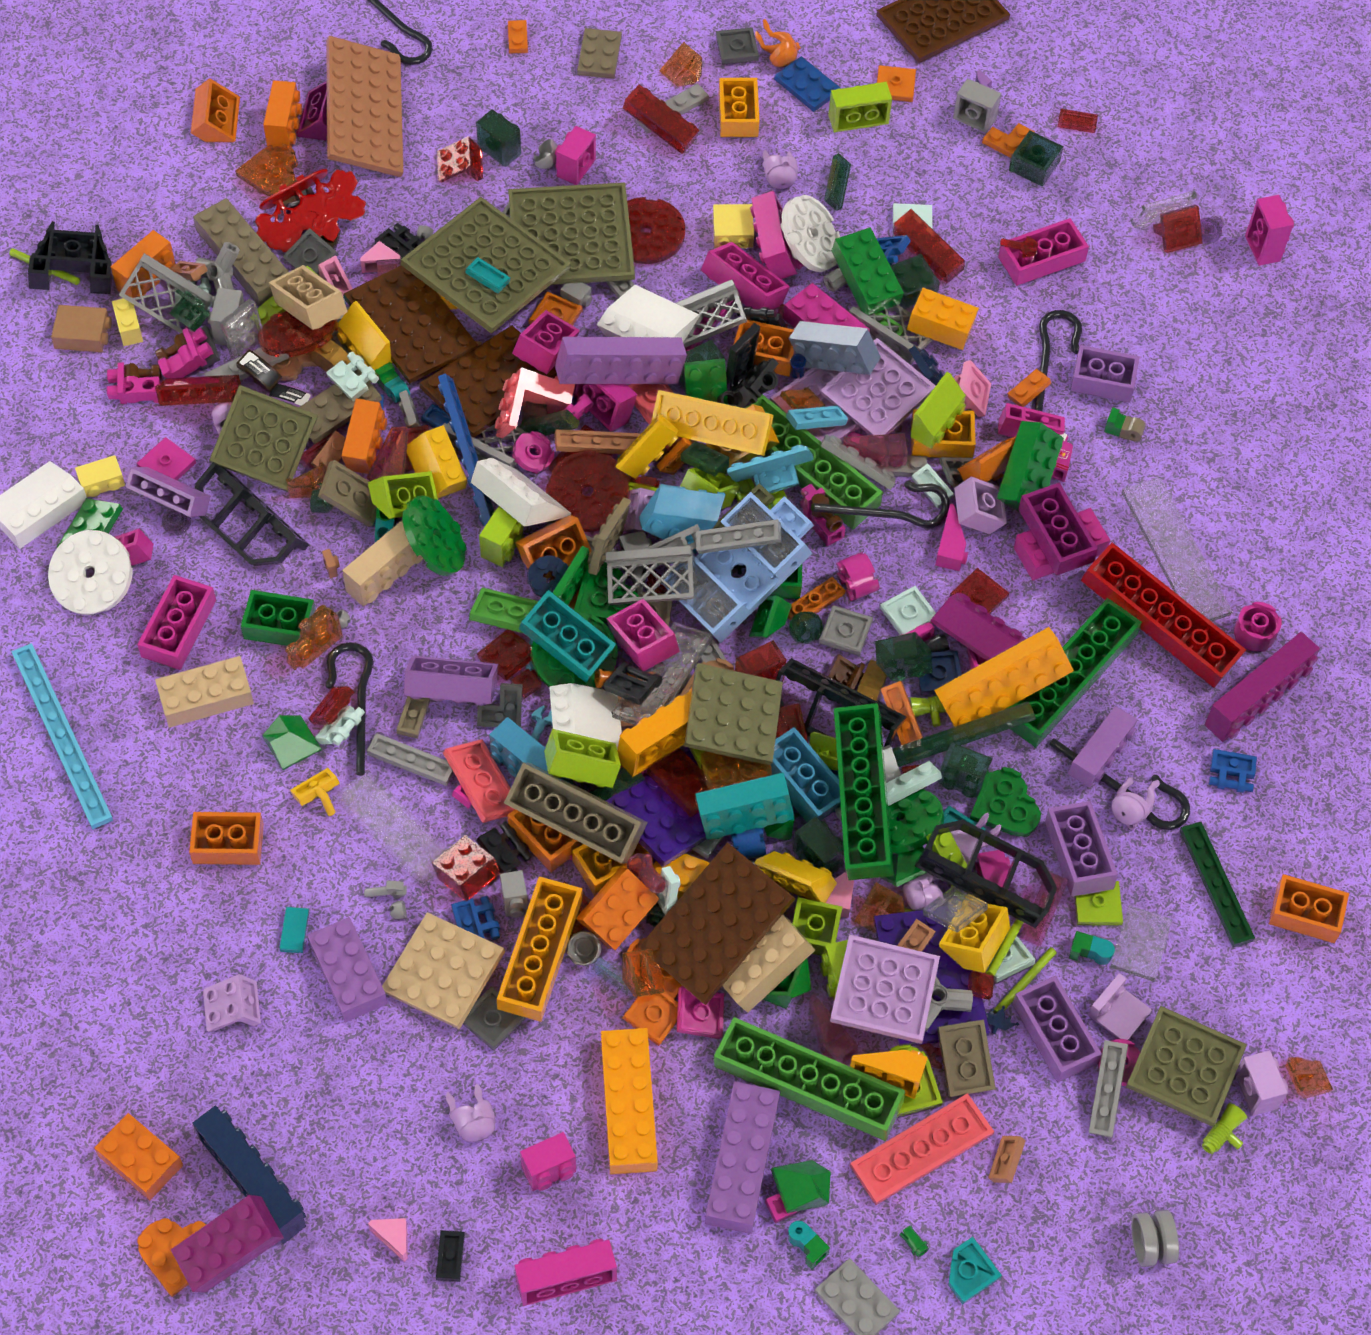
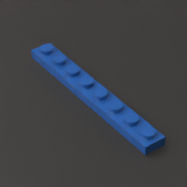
(464, 443)

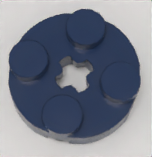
(543, 566)

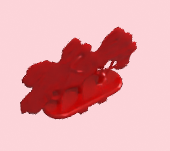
(315, 211)

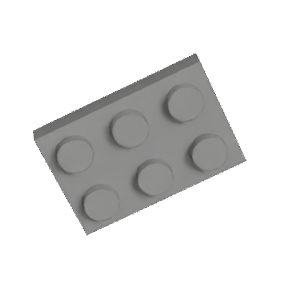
(856, 1300)

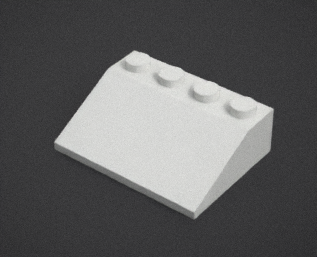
(646, 315)
(516, 493)
(39, 503)
(585, 711)

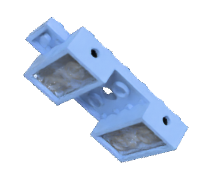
(727, 601)

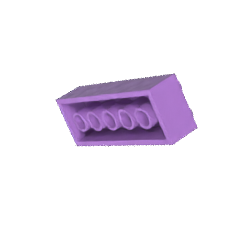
(620, 360)
(742, 1157)

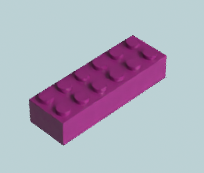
(1262, 687)

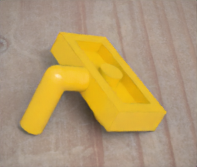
(317, 787)

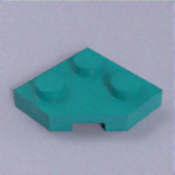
(971, 1271)

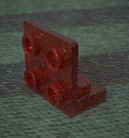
(460, 158)

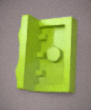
(825, 748)

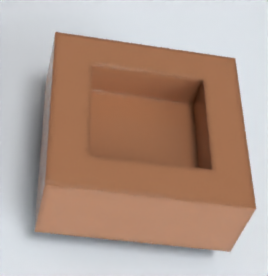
(331, 563)

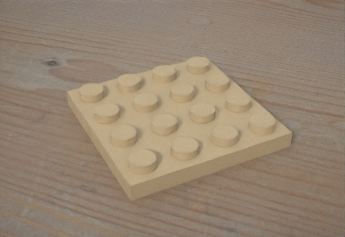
(443, 970)

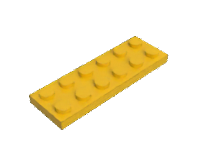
(715, 422)

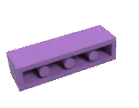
(168, 491)
(1102, 747)

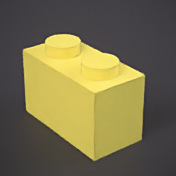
(127, 322)
(100, 476)

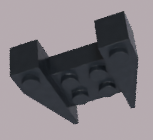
(71, 252)

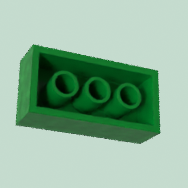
(867, 271)
(1030, 462)

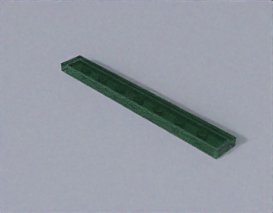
(964, 733)

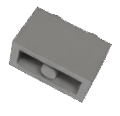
(514, 893)

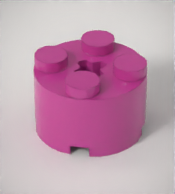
(857, 575)
(1257, 626)

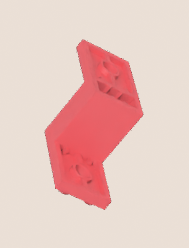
(530, 387)

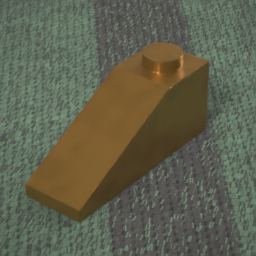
(329, 355)
(872, 681)

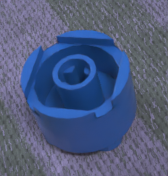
(750, 843)

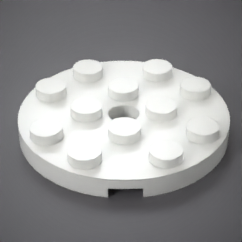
(809, 232)
(105, 587)

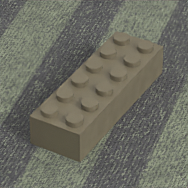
(255, 262)
(575, 813)

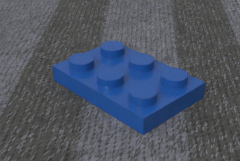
(806, 83)

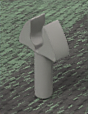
(392, 888)

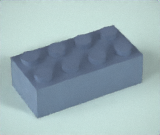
(835, 347)

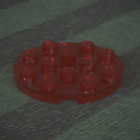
(665, 225)
(281, 337)
(593, 471)

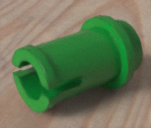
(913, 1240)

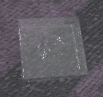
(955, 909)

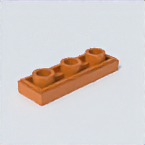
(824, 594)

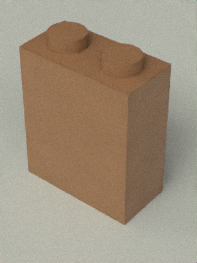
(81, 328)

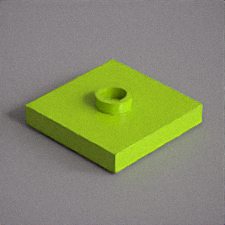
(1099, 908)

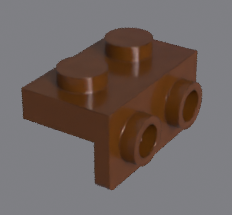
(846, 671)

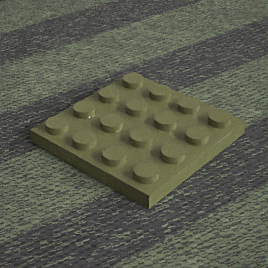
(263, 438)
(733, 714)
(1186, 1066)

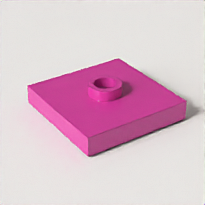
(168, 459)
(700, 1019)

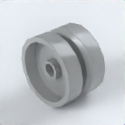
(1155, 1238)

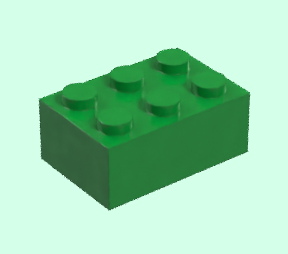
(275, 617)

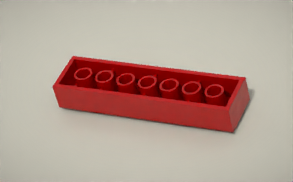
(1164, 615)

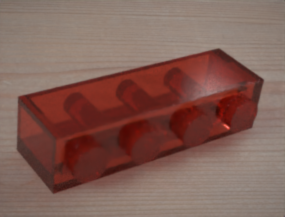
(661, 119)
(925, 241)
(197, 390)

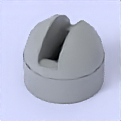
(424, 231)
(344, 618)
(398, 910)

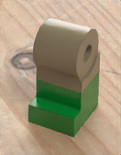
(1124, 426)

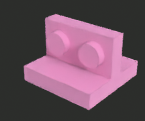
(975, 387)

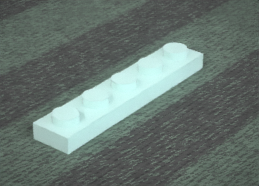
(908, 783)

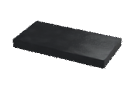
(742, 357)

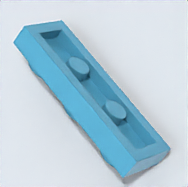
(816, 417)

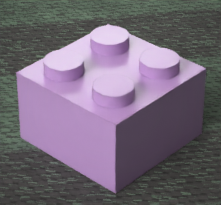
(979, 505)
(1261, 1083)

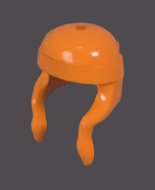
(782, 53)

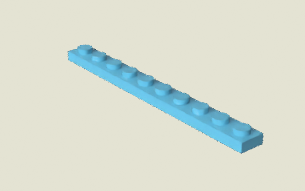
(62, 736)

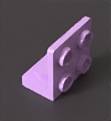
(640, 498)
(231, 1002)
(1119, 1010)

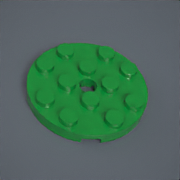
(434, 535)
(555, 673)
(920, 816)

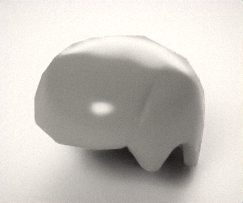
(547, 155)
(584, 948)

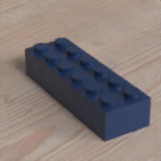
(248, 1171)

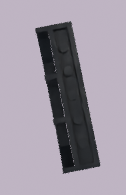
(254, 503)
(835, 692)
(980, 887)

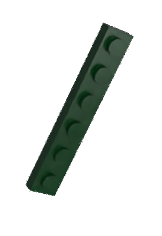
(1217, 884)

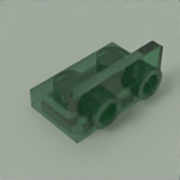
(705, 459)

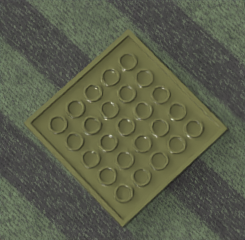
(582, 225)
(499, 241)

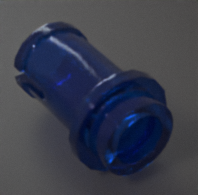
(798, 362)

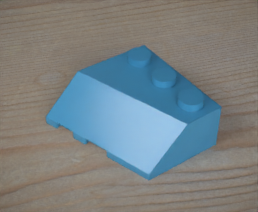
(678, 509)

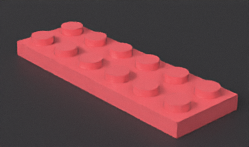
(921, 1149)

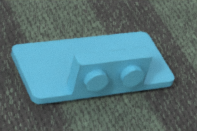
(775, 471)

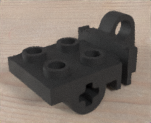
(760, 380)

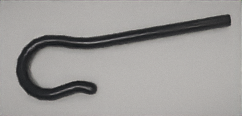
(406, 29)
(1046, 344)
(872, 512)
(361, 693)
(1167, 825)

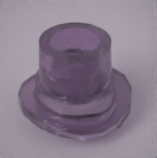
(1211, 229)
(175, 522)

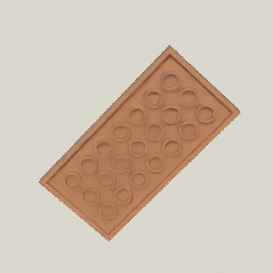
(364, 106)

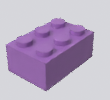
(1105, 373)

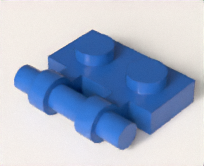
(893, 246)
(1232, 764)
(467, 917)

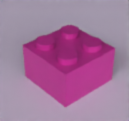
(575, 155)
(548, 1162)

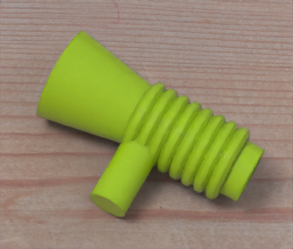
(927, 705)
(1222, 1130)

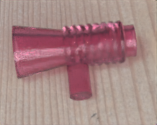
(641, 866)

